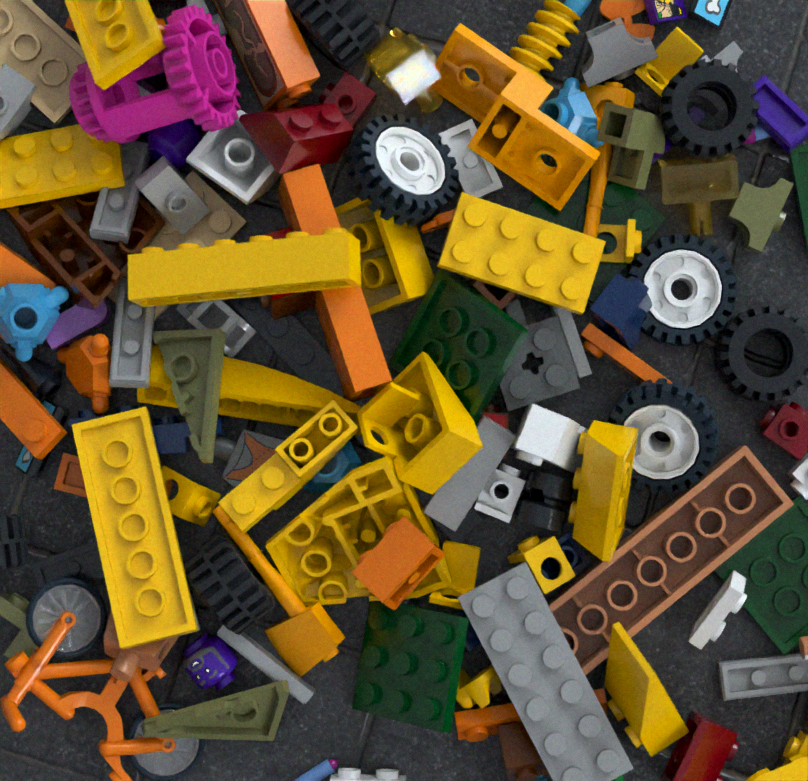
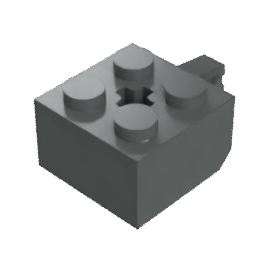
(553, 376)

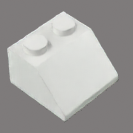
(234, 162)

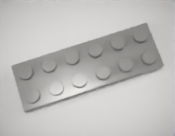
(544, 678)

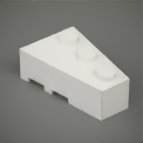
(548, 438)

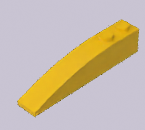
(253, 393)

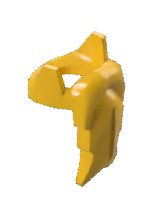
(477, 688)

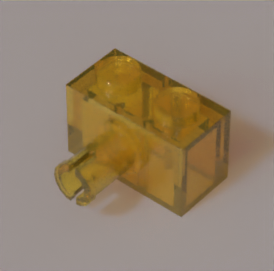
(406, 69)
(698, 184)

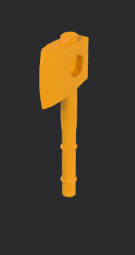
(597, 96)
(308, 631)

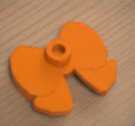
(625, 9)
(439, 222)

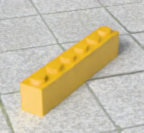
(245, 268)

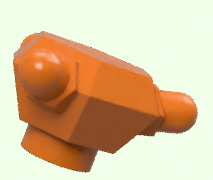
(89, 369)

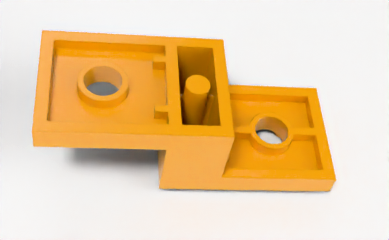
(512, 126)

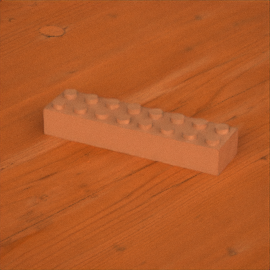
(668, 554)

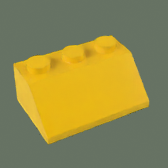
(390, 257)
(603, 487)

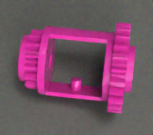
(198, 76)

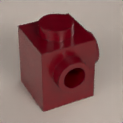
(350, 98)
(786, 429)

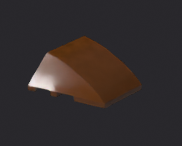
(62, 244)

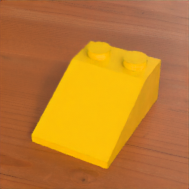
(436, 433)
(640, 696)

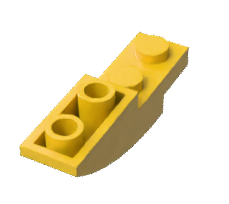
(290, 467)

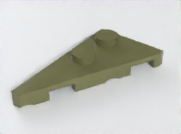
(195, 368)
(238, 716)

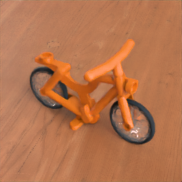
(65, 622)

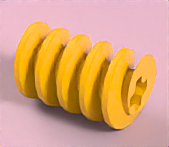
(545, 37)

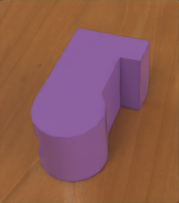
(77, 323)

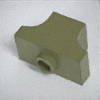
(758, 212)

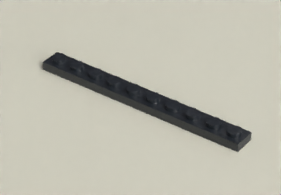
(316, 366)

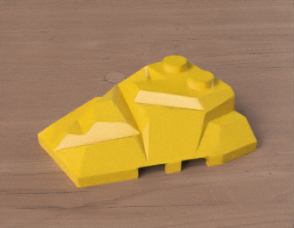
(350, 518)

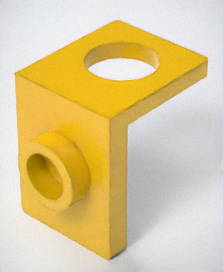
(672, 55)
(627, 240)
(382, 414)
(193, 500)
(534, 552)
(463, 569)

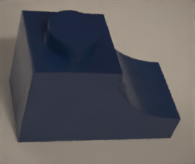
(622, 309)

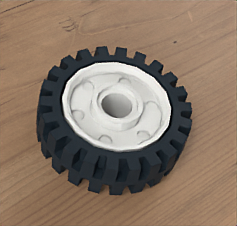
(402, 169)
(709, 283)
(685, 421)

